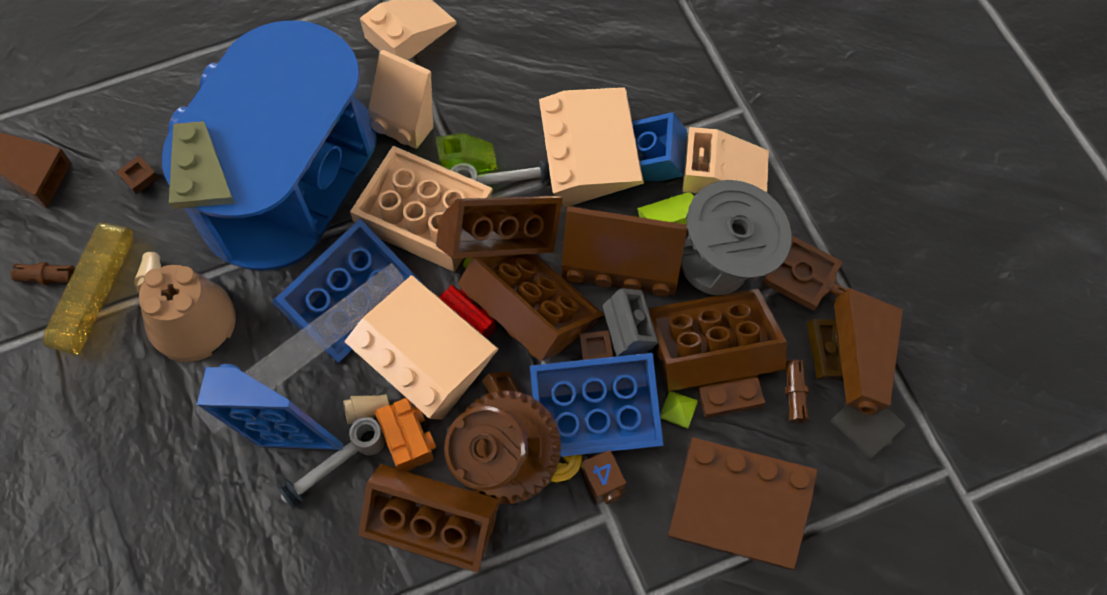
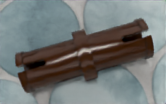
(42, 273)
(797, 391)

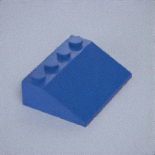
(333, 276)
(601, 403)
(260, 412)

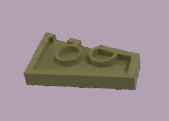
(195, 169)

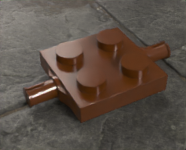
(806, 275)

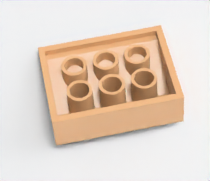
(590, 143)
(409, 198)
(422, 347)

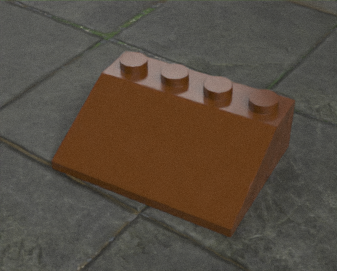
(622, 251)
(530, 301)
(717, 339)
(743, 503)

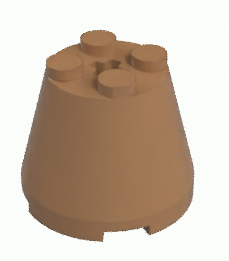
(185, 313)

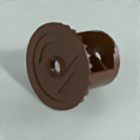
(504, 446)

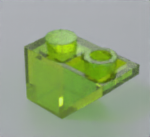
(466, 149)

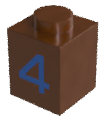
(603, 478)

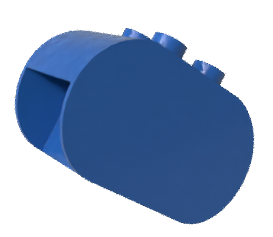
(284, 139)

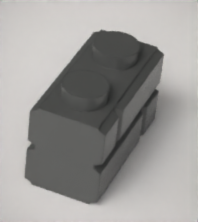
(629, 323)

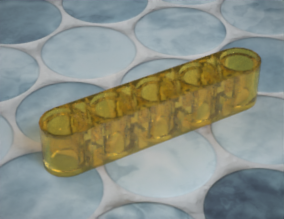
(88, 288)

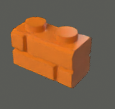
(404, 434)

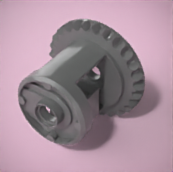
(718, 236)

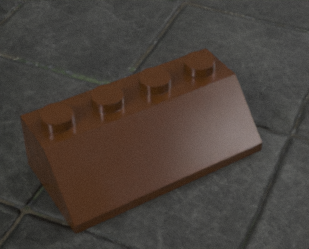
(499, 226)
(428, 517)

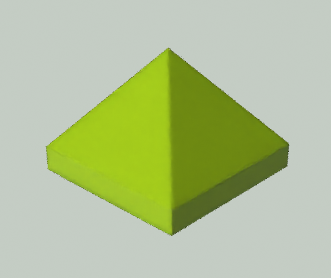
(678, 409)

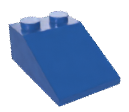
(660, 146)

